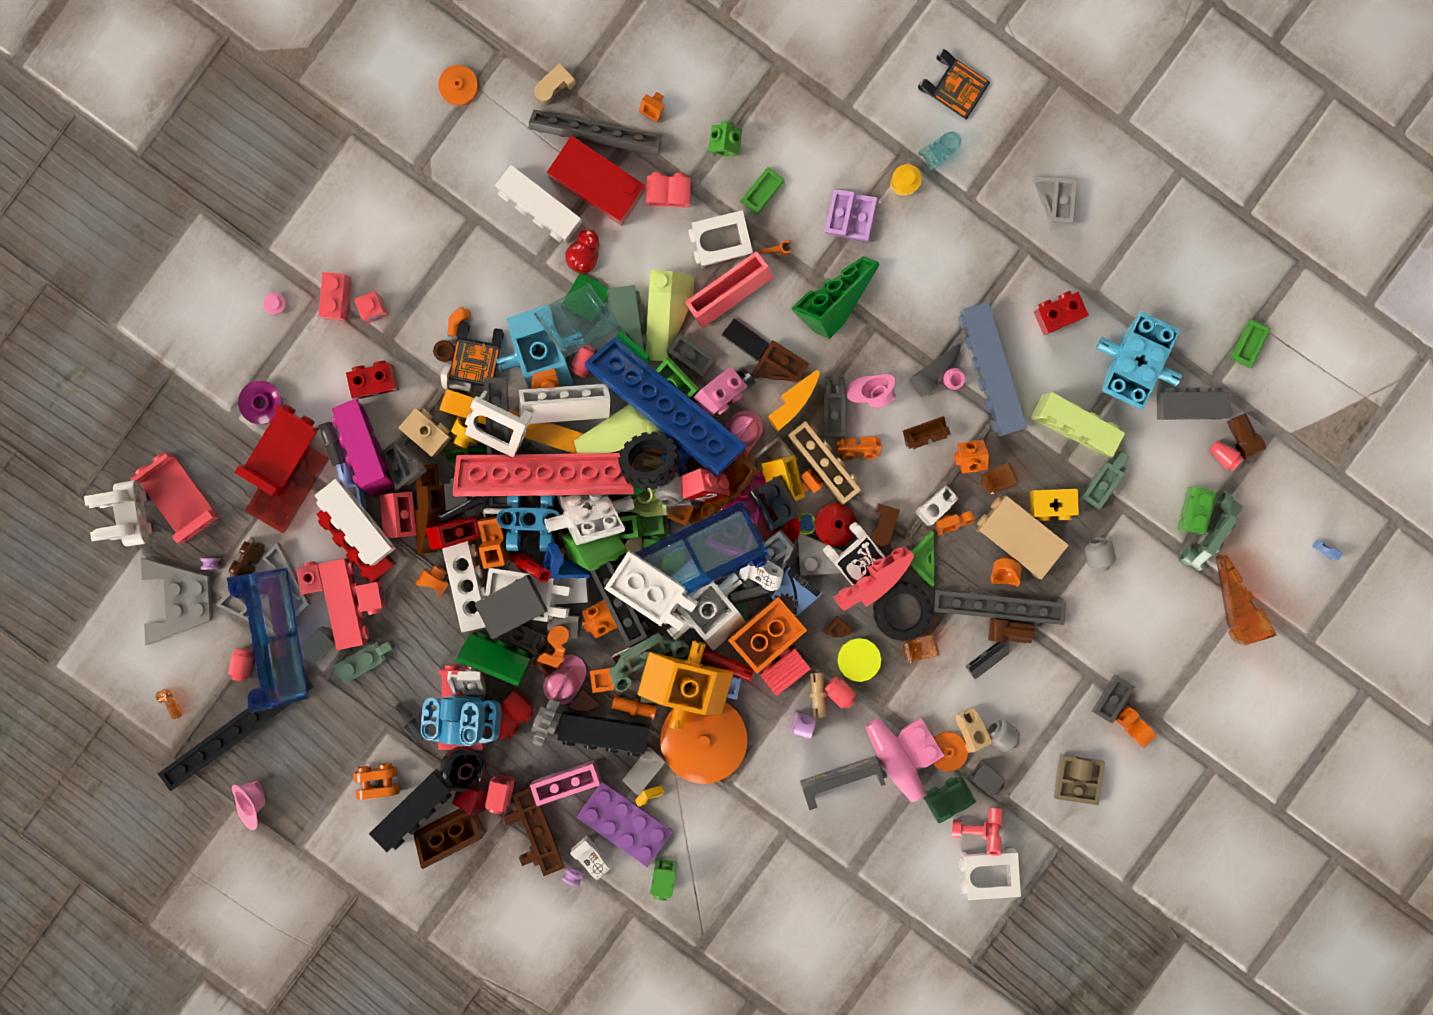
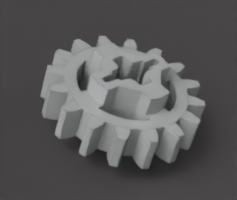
(546, 722)

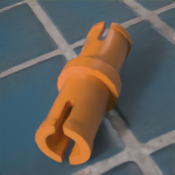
(634, 707)

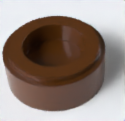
(444, 351)

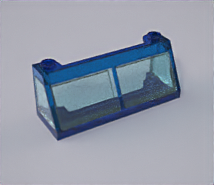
(710, 548)
(273, 638)

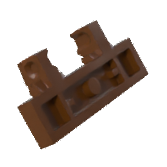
(543, 846)

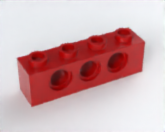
(368, 571)

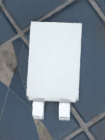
(500, 578)
(650, 591)

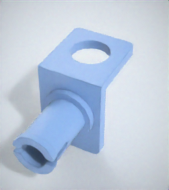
(345, 475)

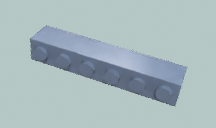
(992, 368)

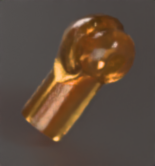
(170, 702)

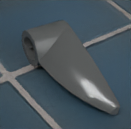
(933, 374)

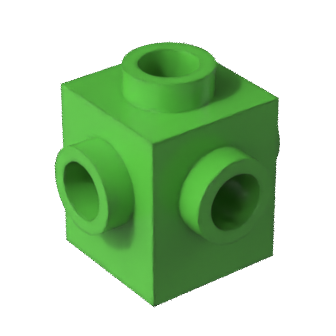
(725, 139)

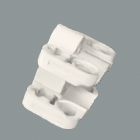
(128, 511)

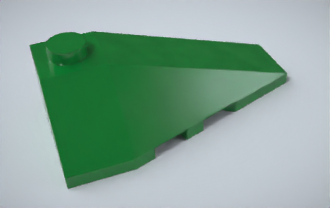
(832, 304)

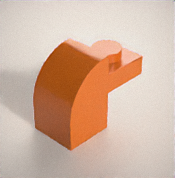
(493, 546)

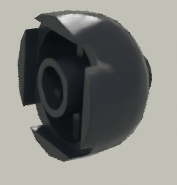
(462, 768)

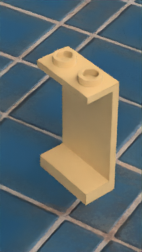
(1021, 536)

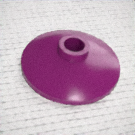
(250, 398)

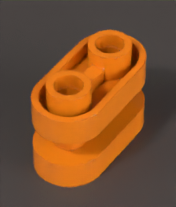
(366, 774)

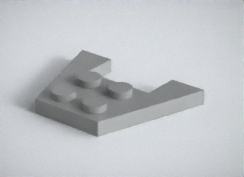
(276, 560)
(186, 599)

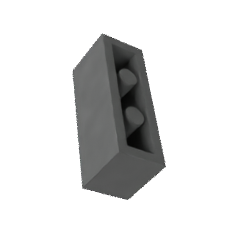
(1193, 404)

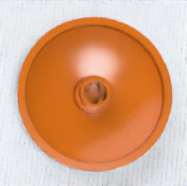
(707, 745)

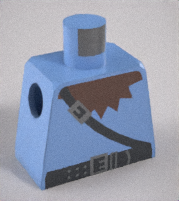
(795, 592)

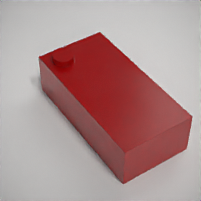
(596, 180)

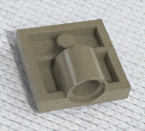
(1079, 779)

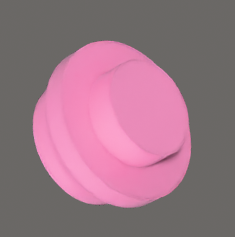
(274, 303)
(954, 378)

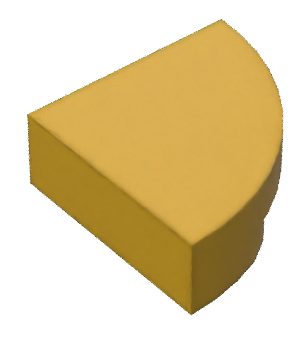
(647, 794)

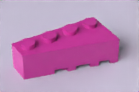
(362, 448)

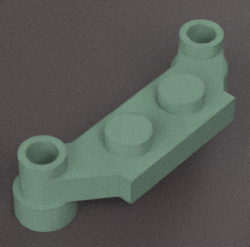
(1214, 540)
(637, 656)

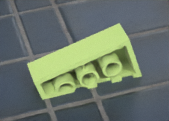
(1077, 424)

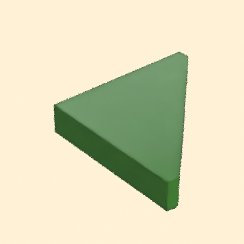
(924, 558)

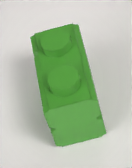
(1197, 510)
(663, 879)

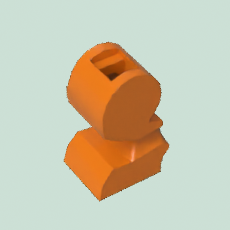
(556, 637)
(1135, 727)

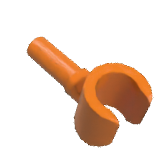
(777, 248)

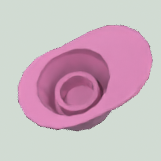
(874, 390)
(746, 427)
(565, 680)
(249, 801)

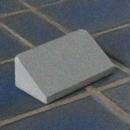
(644, 770)

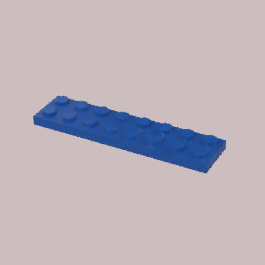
(665, 406)

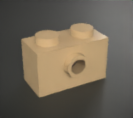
(426, 432)

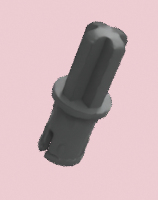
(331, 443)
(407, 722)

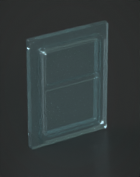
(576, 320)

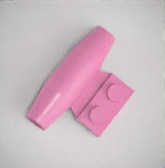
(904, 754)

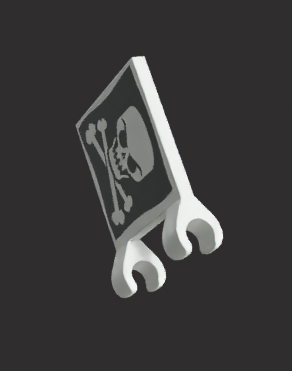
(857, 557)

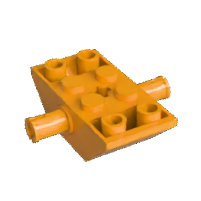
(665, 682)

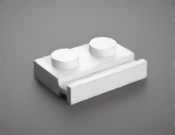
(468, 682)

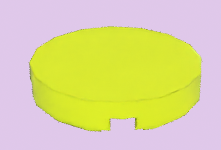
(859, 659)

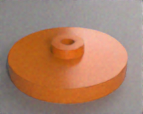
(458, 85)
(953, 749)

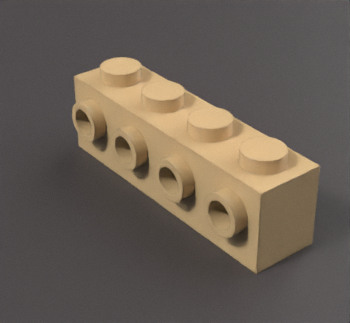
(827, 467)

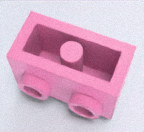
(721, 391)

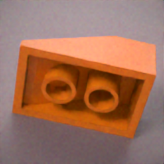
(767, 635)

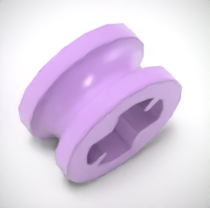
(210, 563)
(572, 877)

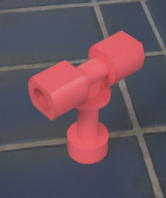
(989, 831)

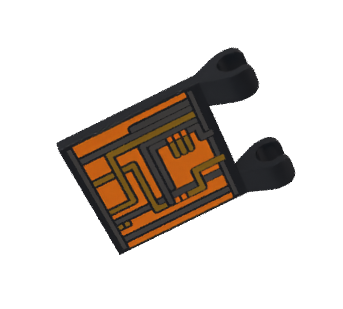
(958, 88)
(474, 358)

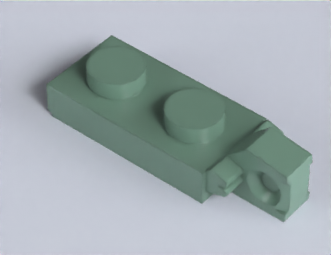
(1105, 481)
(363, 661)

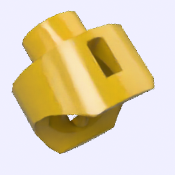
(906, 180)
(459, 429)

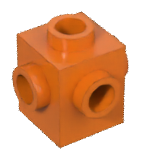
(971, 456)
(598, 619)

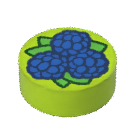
(806, 523)

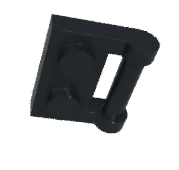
(780, 500)

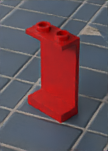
(278, 450)

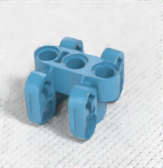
(518, 522)
(461, 719)

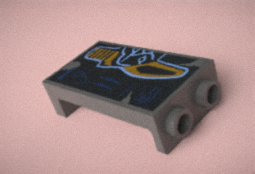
(841, 776)

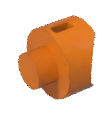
(1006, 571)
(434, 579)

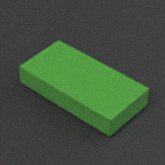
(762, 191)
(1250, 343)

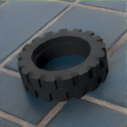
(652, 478)
(925, 614)

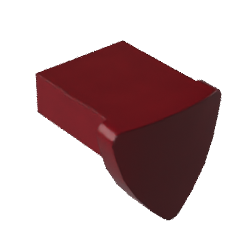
(470, 801)

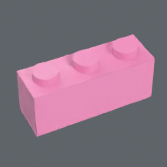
(566, 782)

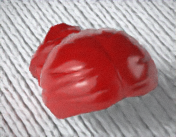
(583, 253)

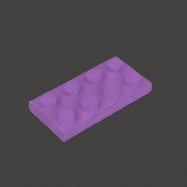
(624, 823)

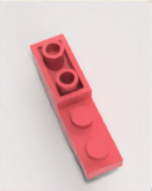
(883, 576)

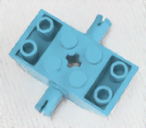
(527, 337)
(1151, 343)

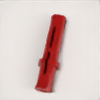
(525, 563)
(727, 664)

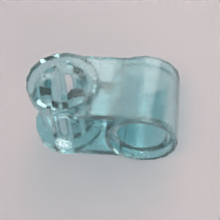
(937, 152)

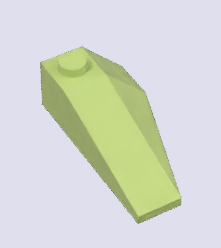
(666, 310)

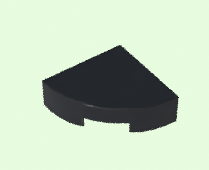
(746, 377)

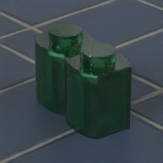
(949, 799)

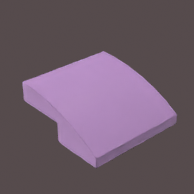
(851, 215)

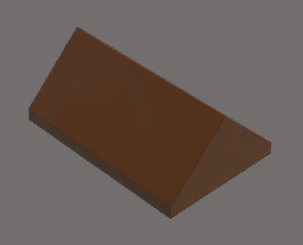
(447, 836)

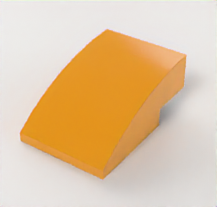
(793, 401)

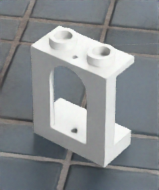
(707, 258)
(518, 424)
(971, 861)

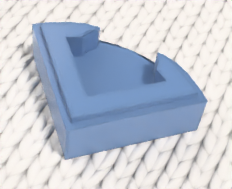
(1332, 554)

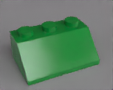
(495, 657)

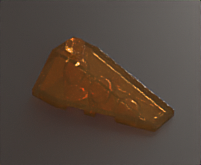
(739, 475)
(1242, 617)

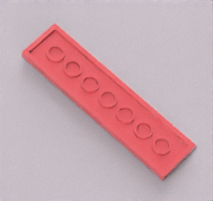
(539, 475)

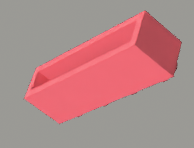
(729, 289)
(343, 603)

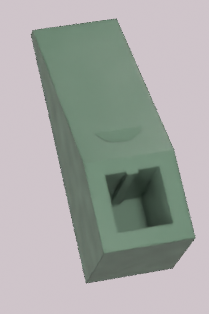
(624, 309)

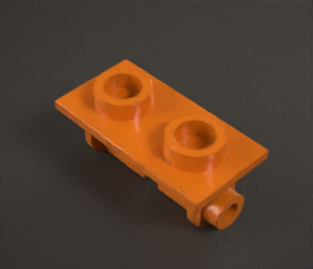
(869, 448)

